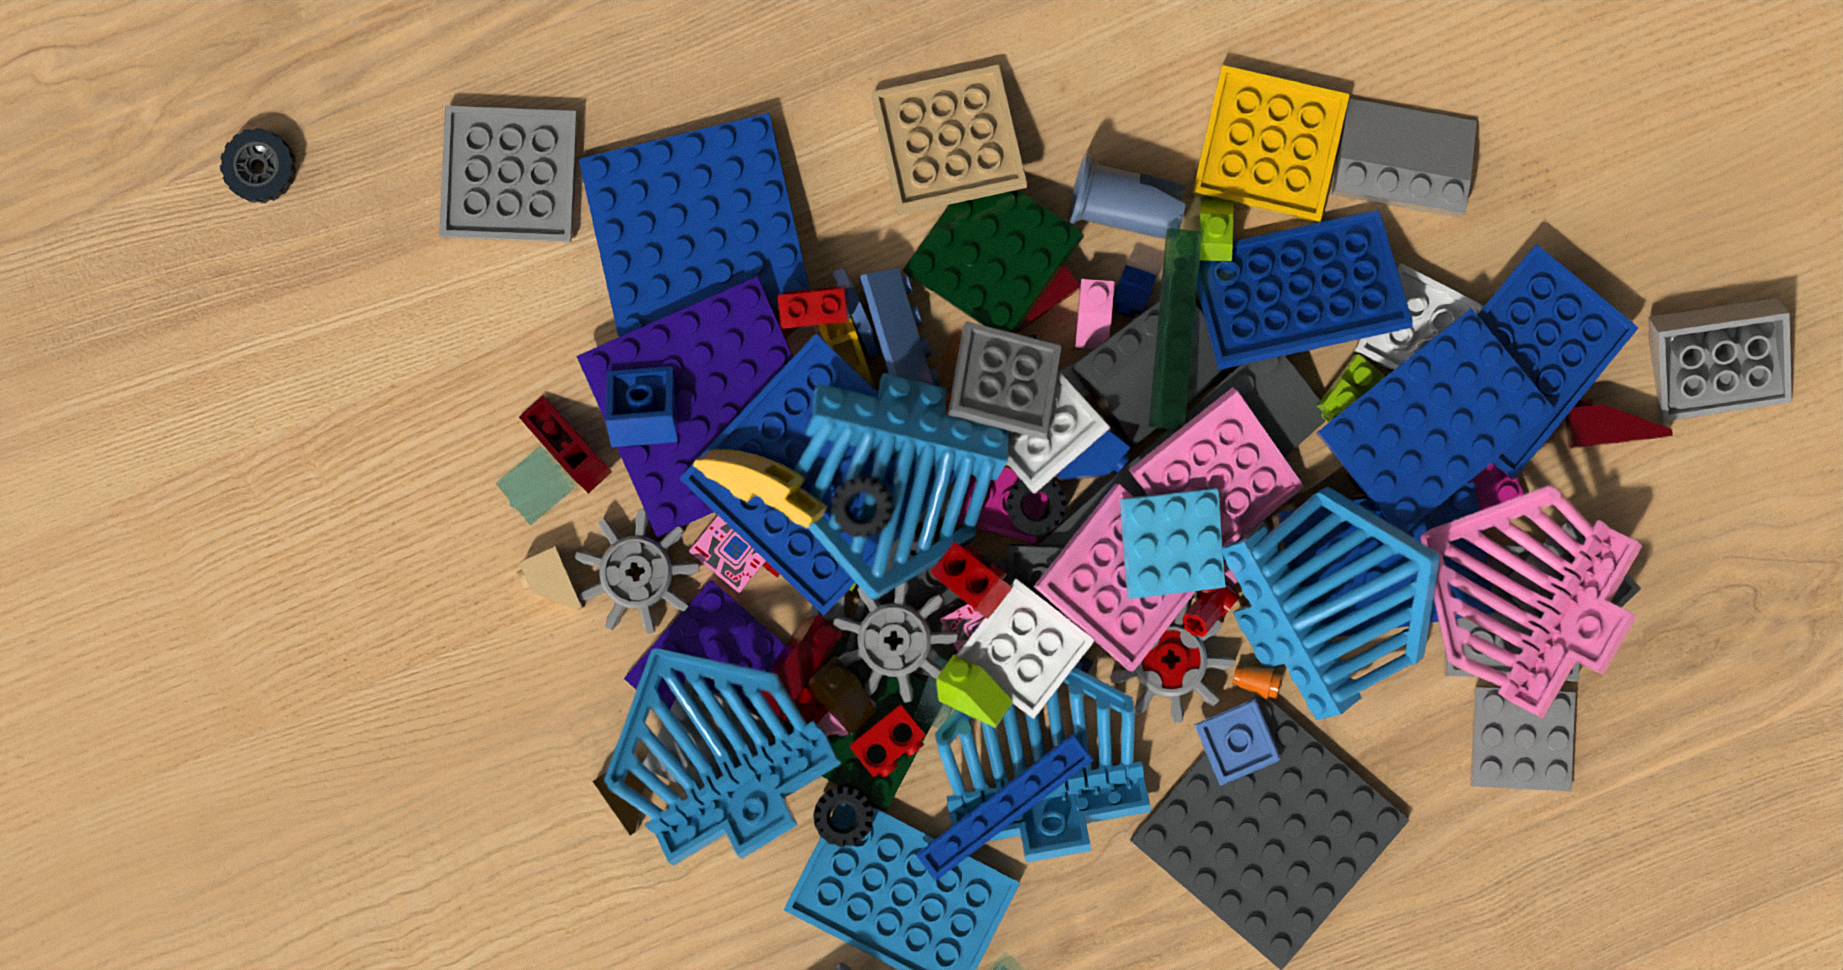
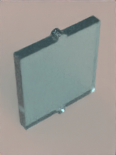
(535, 486)

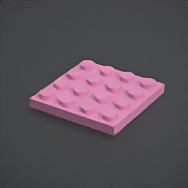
(1227, 452)
(1091, 588)

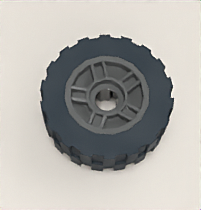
(240, 159)

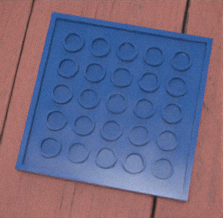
(692, 220)
(776, 430)

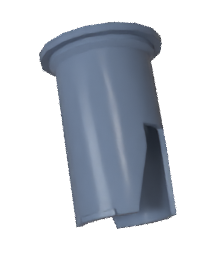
(1125, 199)

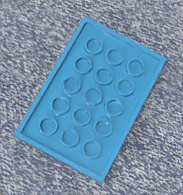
(891, 905)

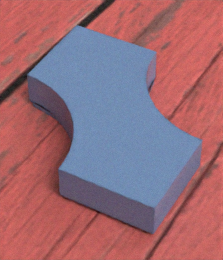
(858, 314)

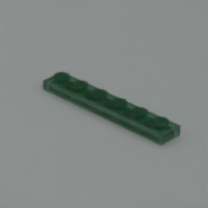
(1175, 328)

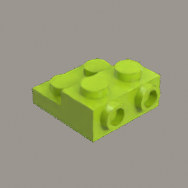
(1350, 385)

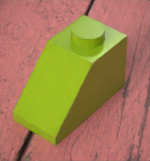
(1216, 229)
(972, 691)

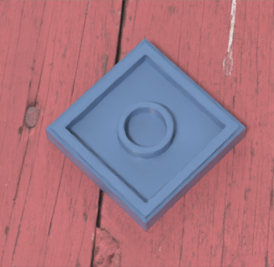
(1237, 742)

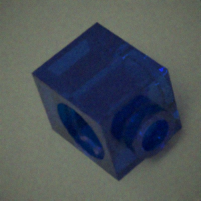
(1133, 291)

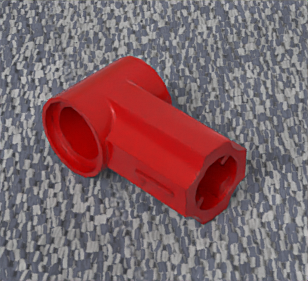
(1208, 609)

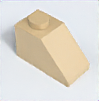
(550, 578)

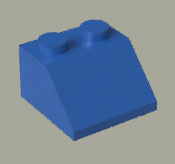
(641, 406)
(1098, 460)

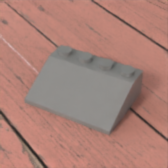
(1405, 158)
(1721, 358)

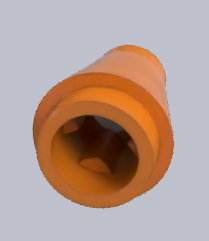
(1258, 680)

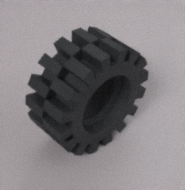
(838, 836)

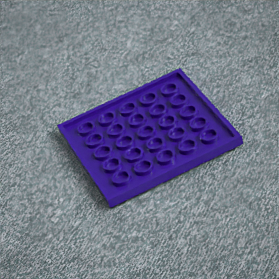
(720, 360)

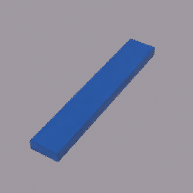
(1004, 807)

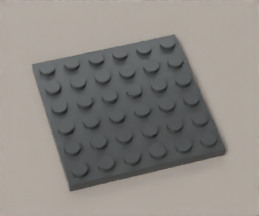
(1275, 843)

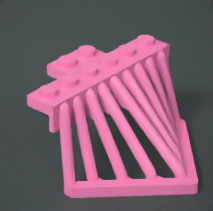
(1575, 624)

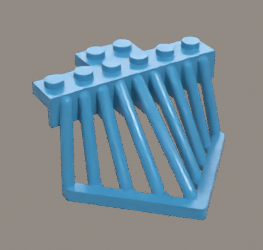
(911, 425)
(1288, 629)
(748, 798)
(1058, 821)

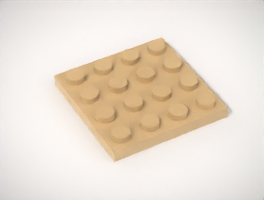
(948, 139)

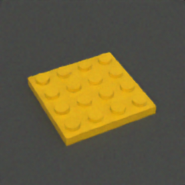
(1270, 143)

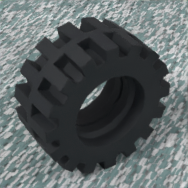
(846, 519)
(1036, 526)

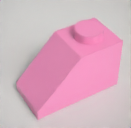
(1094, 313)

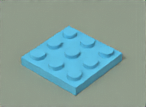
(1172, 543)

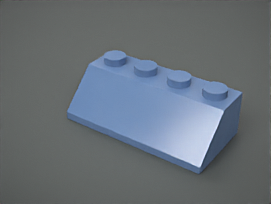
(896, 326)

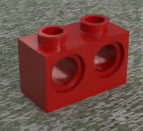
(814, 306)
(972, 578)
(883, 734)

